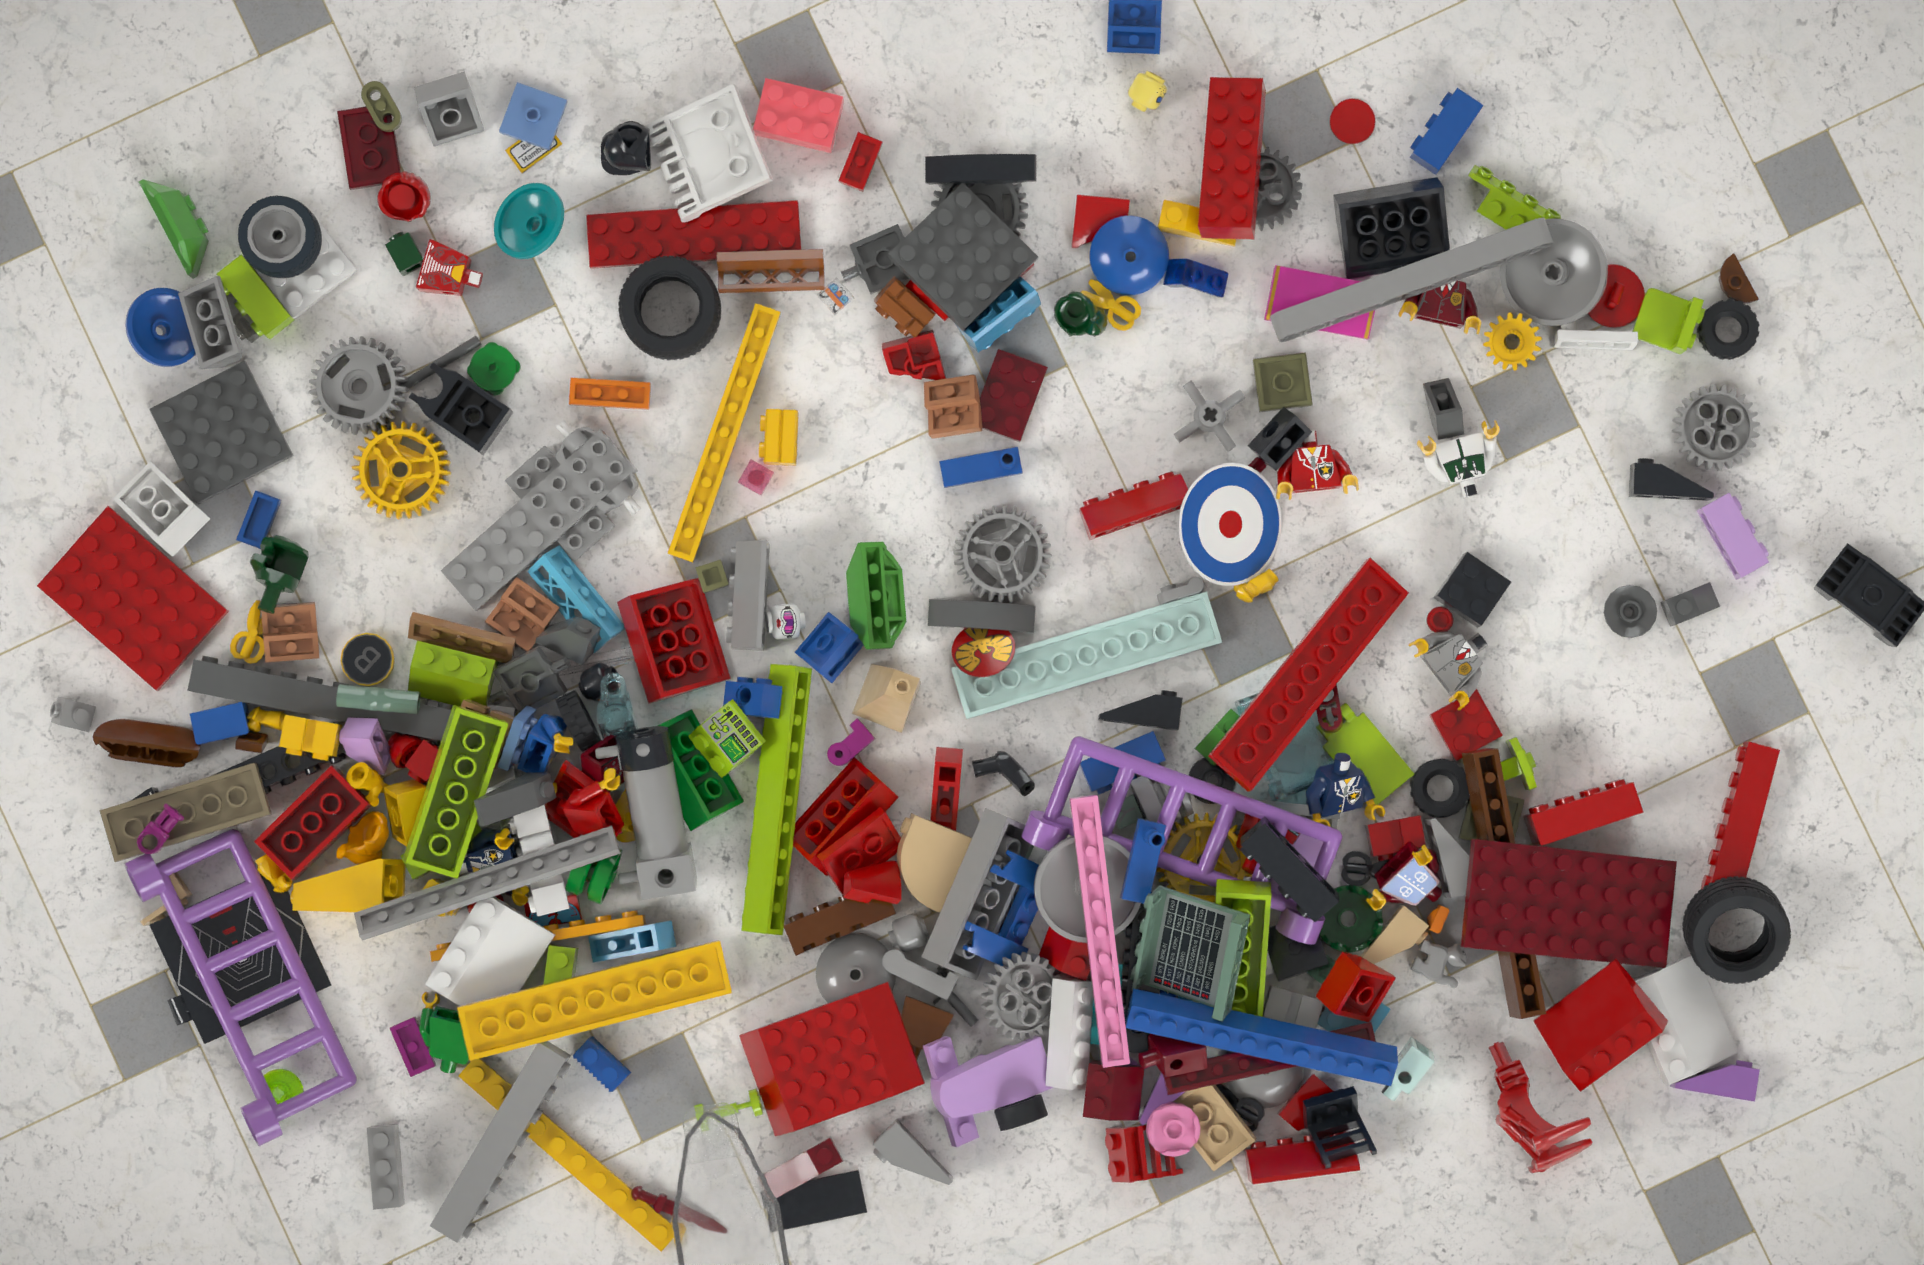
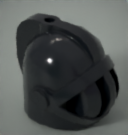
(626, 149)

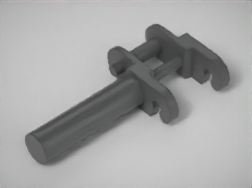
(956, 1003)

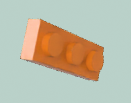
(610, 393)

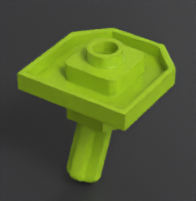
(1519, 764)

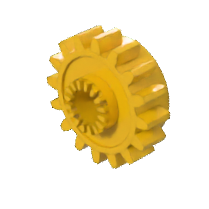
(1498, 344)

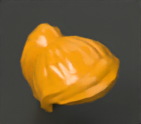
(365, 839)

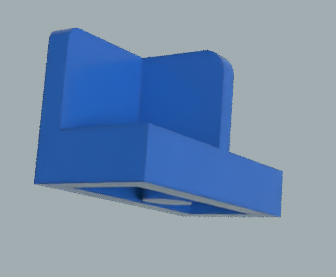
(220, 723)

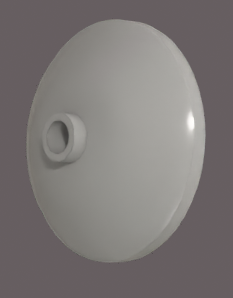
(845, 955)
(1269, 1088)

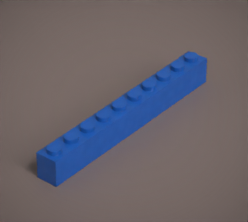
(1262, 1037)

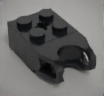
(457, 402)

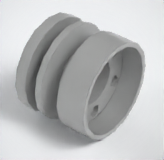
(1152, 797)

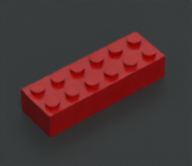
(1232, 158)

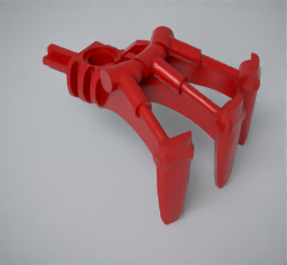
(1522, 1121)

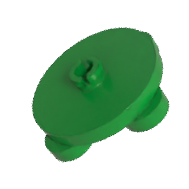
(493, 368)

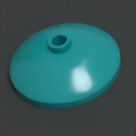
(529, 221)

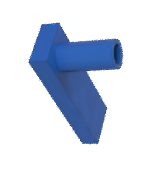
(980, 467)
(1143, 860)

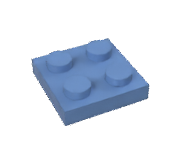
(517, 737)

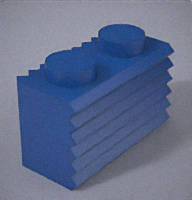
(601, 1064)

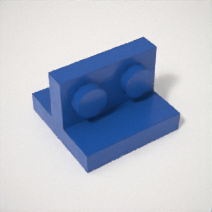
(830, 647)

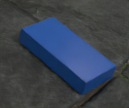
(258, 519)

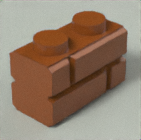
(904, 307)

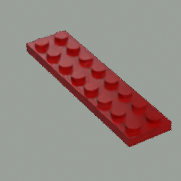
(642, 235)

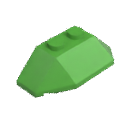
(179, 223)
(875, 595)

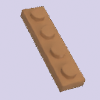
(461, 638)

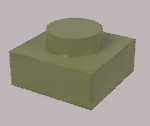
(712, 576)

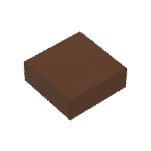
(252, 742)

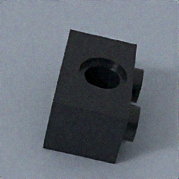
(1279, 438)

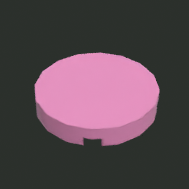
(1173, 1129)

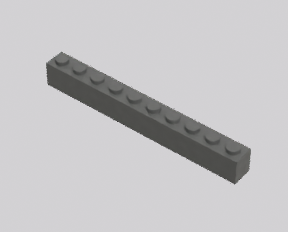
(306, 697)

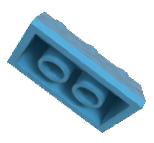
(1001, 316)

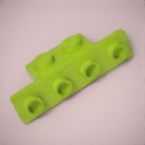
(1505, 204)

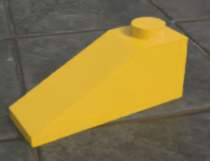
(1183, 221)

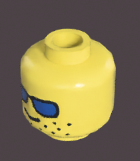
(1147, 91)

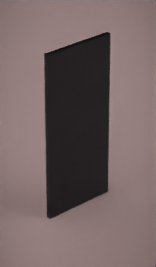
(823, 1200)

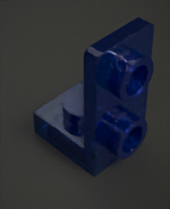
(1196, 276)

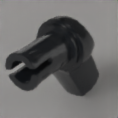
(1008, 767)

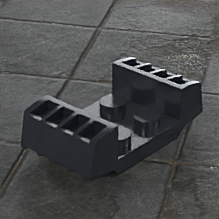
(1871, 595)

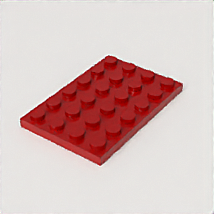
(132, 598)

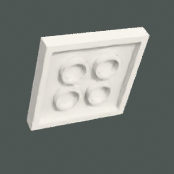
(323, 276)

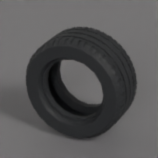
(658, 271)
(1745, 964)

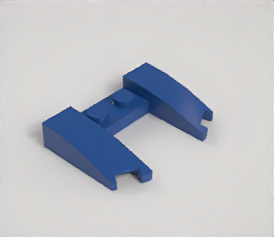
(1019, 918)

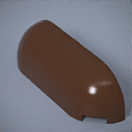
(147, 742)

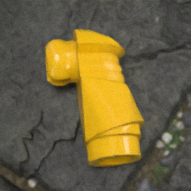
(1259, 585)
(267, 718)
(274, 874)

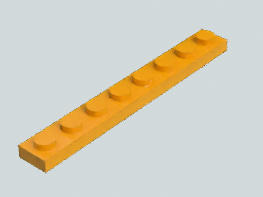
(575, 929)

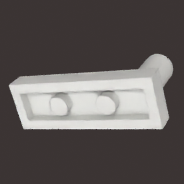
(1572, 338)

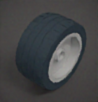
(291, 253)

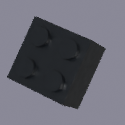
(1472, 589)

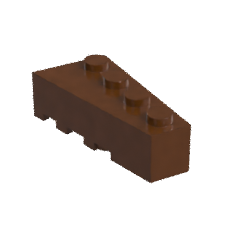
(834, 922)

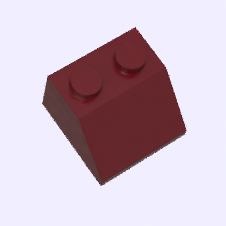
(1113, 1092)

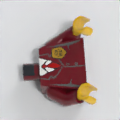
(1445, 305)

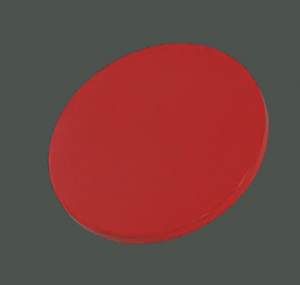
(1352, 121)

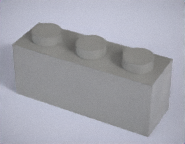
(385, 1166)

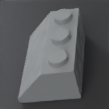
(211, 324)

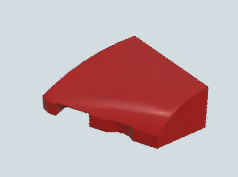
(1093, 213)
(914, 357)
(874, 882)

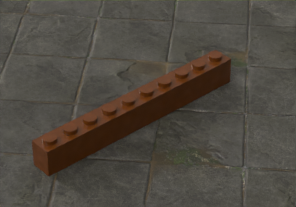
(1494, 824)

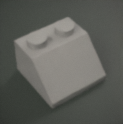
(448, 109)

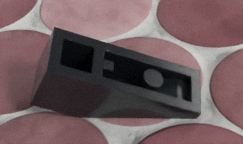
(1661, 482)
(1154, 711)

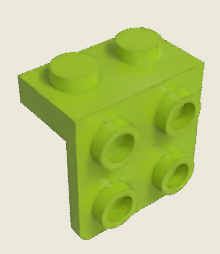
(1668, 320)

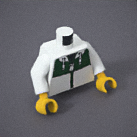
(1462, 458)

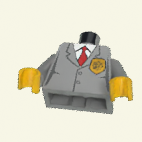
(1453, 662)

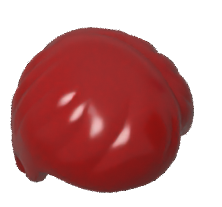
(404, 196)

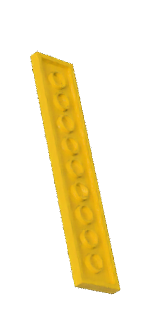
(594, 1000)

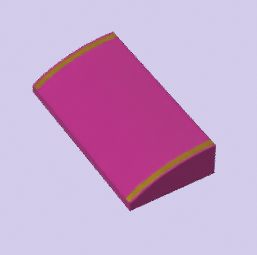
(1297, 286)

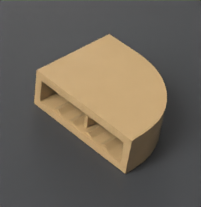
(929, 859)

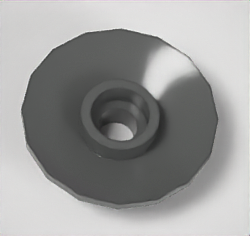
(1643, 609)

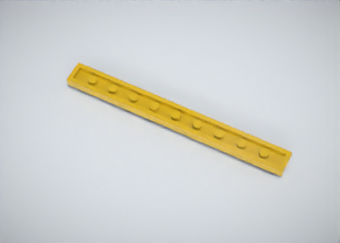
(724, 433)
(575, 1159)

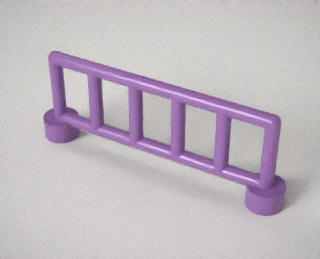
(1051, 827)
(154, 880)

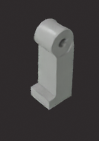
(897, 964)

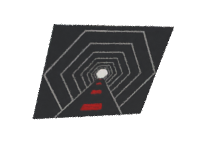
(247, 976)

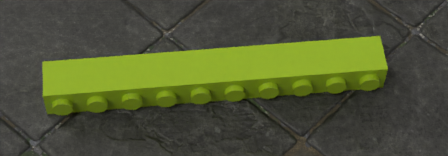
(776, 804)

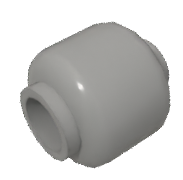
(908, 932)

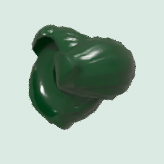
(1079, 315)

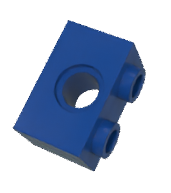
(754, 699)

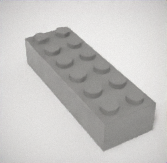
(977, 894)

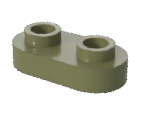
(382, 107)

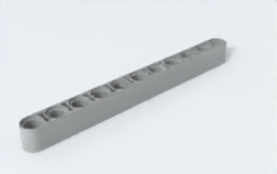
(1411, 280)

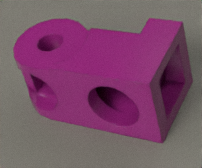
(852, 745)

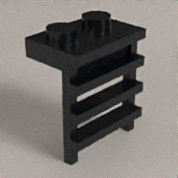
(1335, 1114)

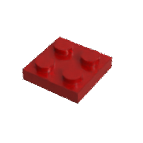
(1467, 728)

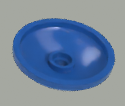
(1110, 250)
(163, 310)

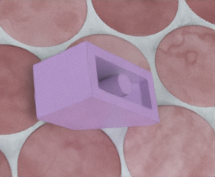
(366, 743)

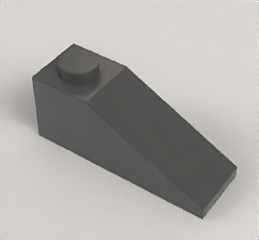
(515, 797)

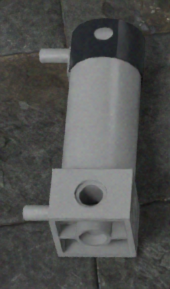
(655, 812)

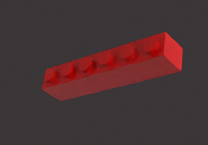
(1742, 812)

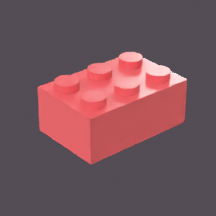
(798, 115)

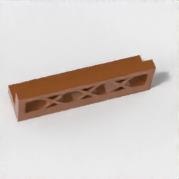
(770, 262)

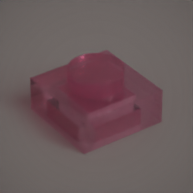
(756, 477)

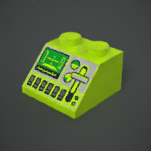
(727, 738)

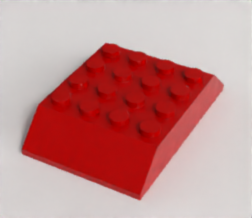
(832, 1059)

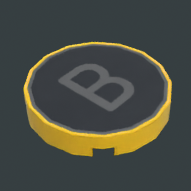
(367, 659)

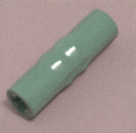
(378, 699)

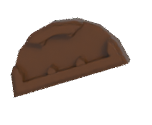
(1735, 282)

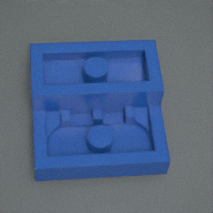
(1134, 26)

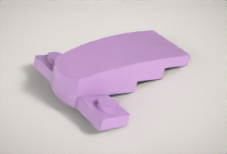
(982, 1082)

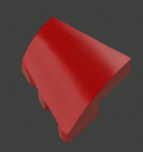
(1293, 1109)

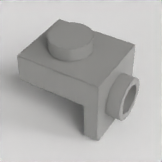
(72, 714)

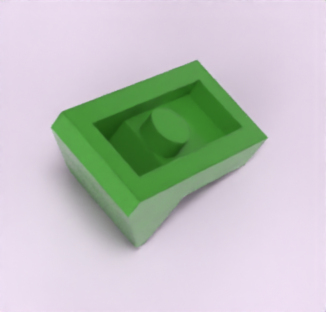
(1210, 741)

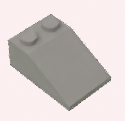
(1451, 859)
(906, 1152)

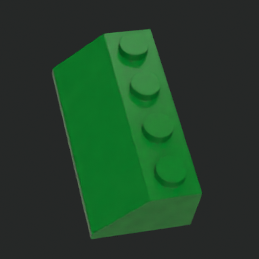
(700, 788)

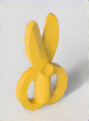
(1105, 300)
(255, 629)

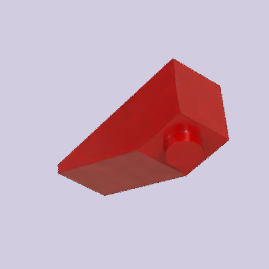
(946, 786)

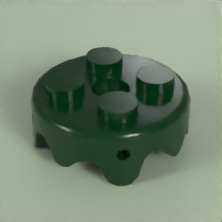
(1362, 932)

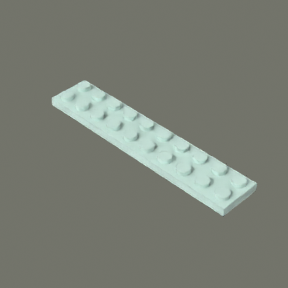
(1092, 654)

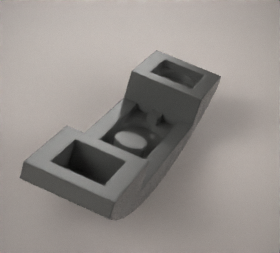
(981, 615)

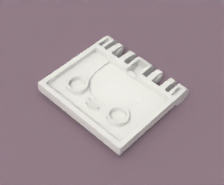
(712, 151)

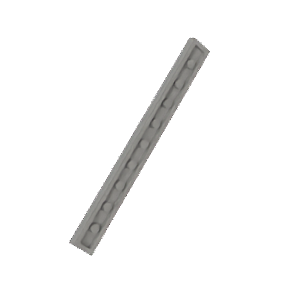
(486, 883)

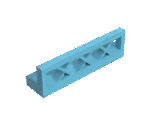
(578, 594)

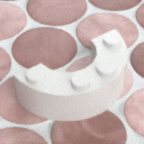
(534, 835)

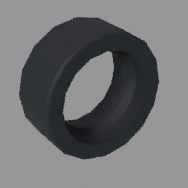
(1020, 1112)

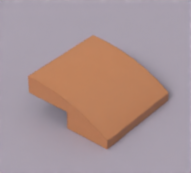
(953, 406)
(522, 614)
(290, 633)

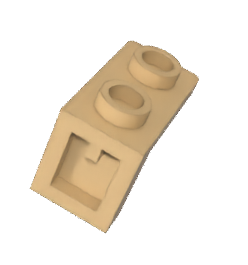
(183, 894)

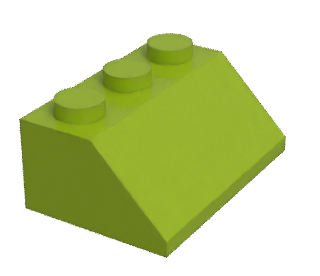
(450, 675)

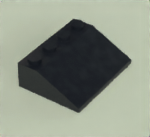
(1391, 226)

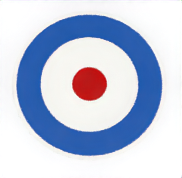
(1230, 524)

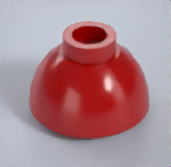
(402, 748)

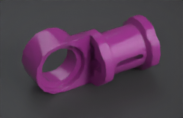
(160, 828)

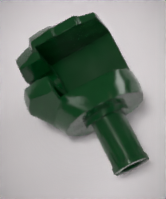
(278, 568)

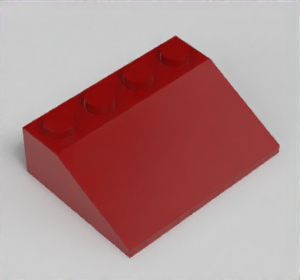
(673, 640)
(1600, 1024)

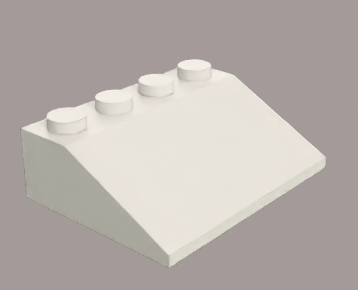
(490, 954)
(1695, 1027)

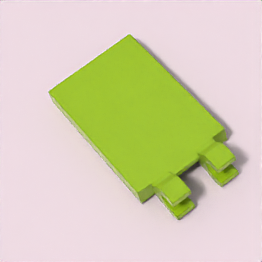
(1368, 752)

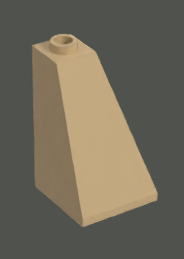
(887, 697)

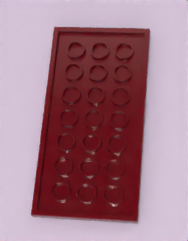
(1568, 903)

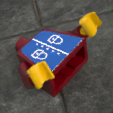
(1407, 878)

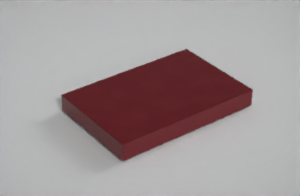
(367, 149)

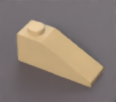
(1397, 935)

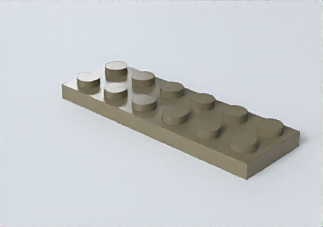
(205, 803)

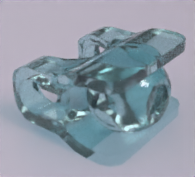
(615, 710)

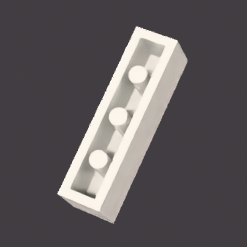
(1069, 1033)

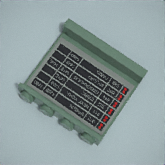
(1190, 949)

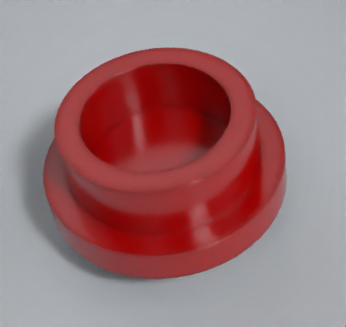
(1439, 619)

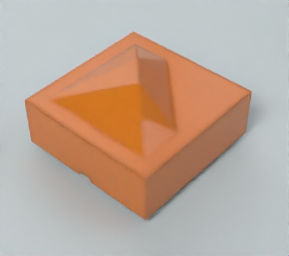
(1437, 919)

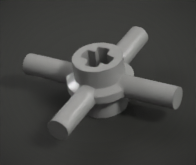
(1219, 419)

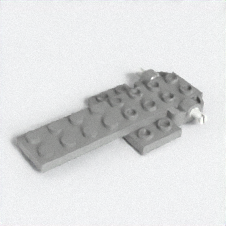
(560, 501)

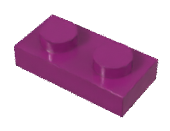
(412, 1047)

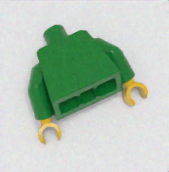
(443, 1034)

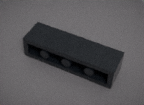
(1289, 869)

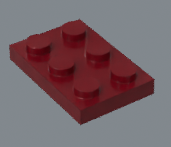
(1010, 394)

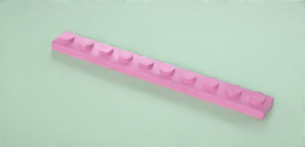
(1099, 931)

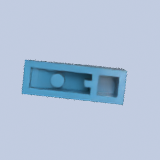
(632, 941)

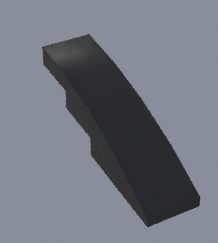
(980, 168)

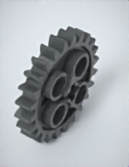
(1273, 210)

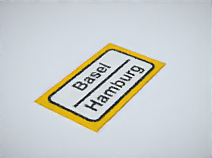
(526, 154)

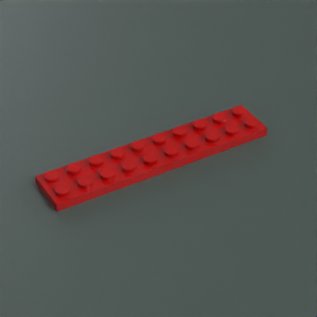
(1308, 674)

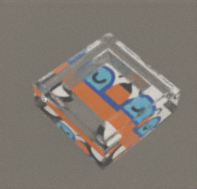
(835, 296)

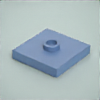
(533, 116)

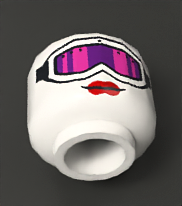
(784, 621)

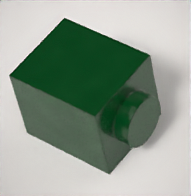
(404, 253)

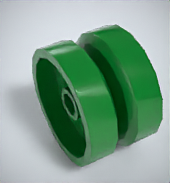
(599, 874)

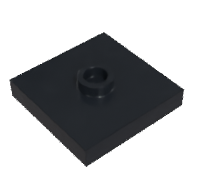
(1293, 957)

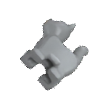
(1436, 960)

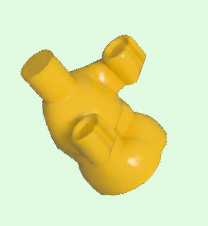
(363, 777)

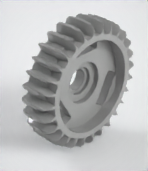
(339, 391)
(1009, 573)

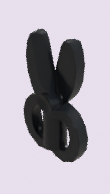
(1367, 869)
(1242, 1111)

